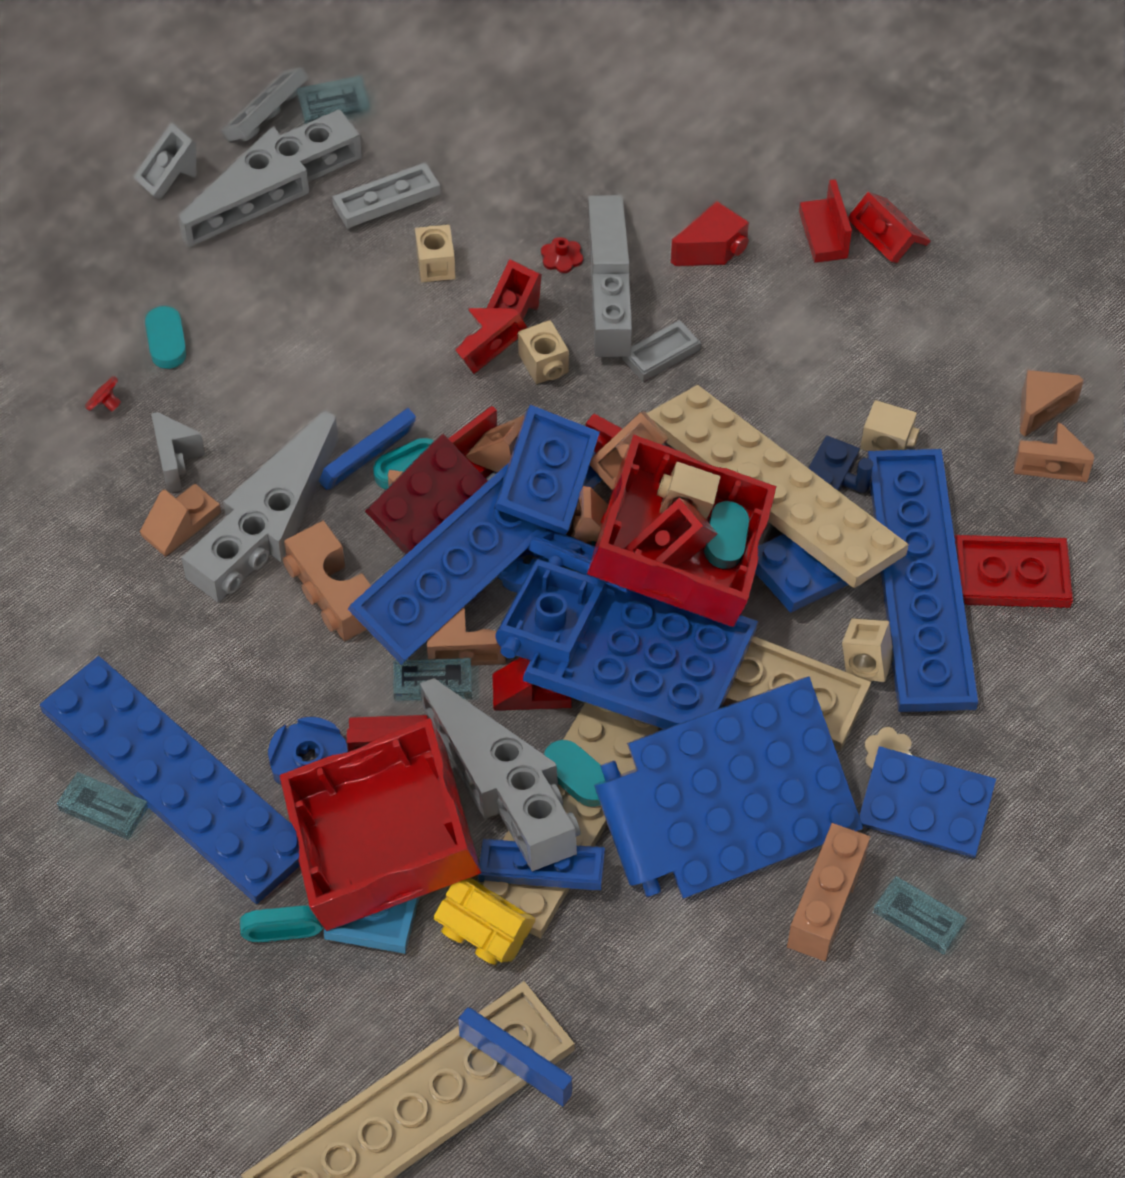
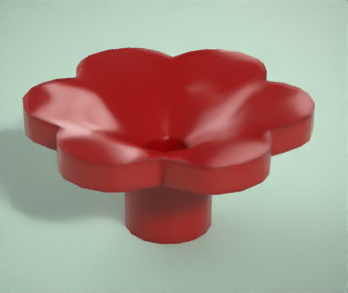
(561, 255)
(105, 396)

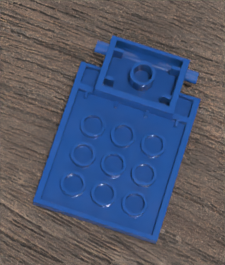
(621, 647)
(727, 792)

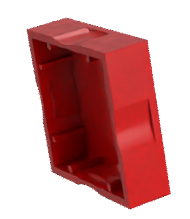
(695, 583)
(379, 825)

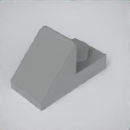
(171, 155)
(175, 445)

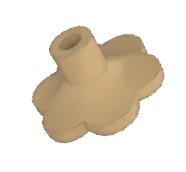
(888, 739)

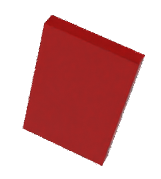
(1014, 571)

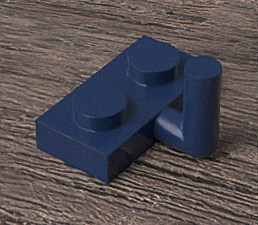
(835, 461)

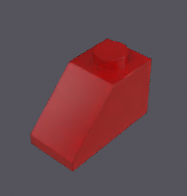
(711, 238)
(674, 535)

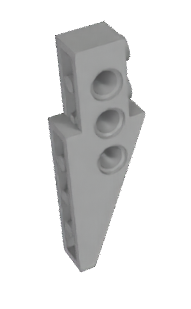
(271, 175)
(609, 276)
(280, 484)
(504, 776)

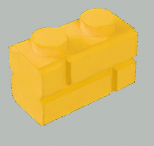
(484, 920)

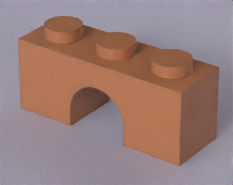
(314, 558)
(827, 892)

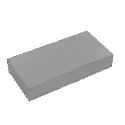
(662, 350)

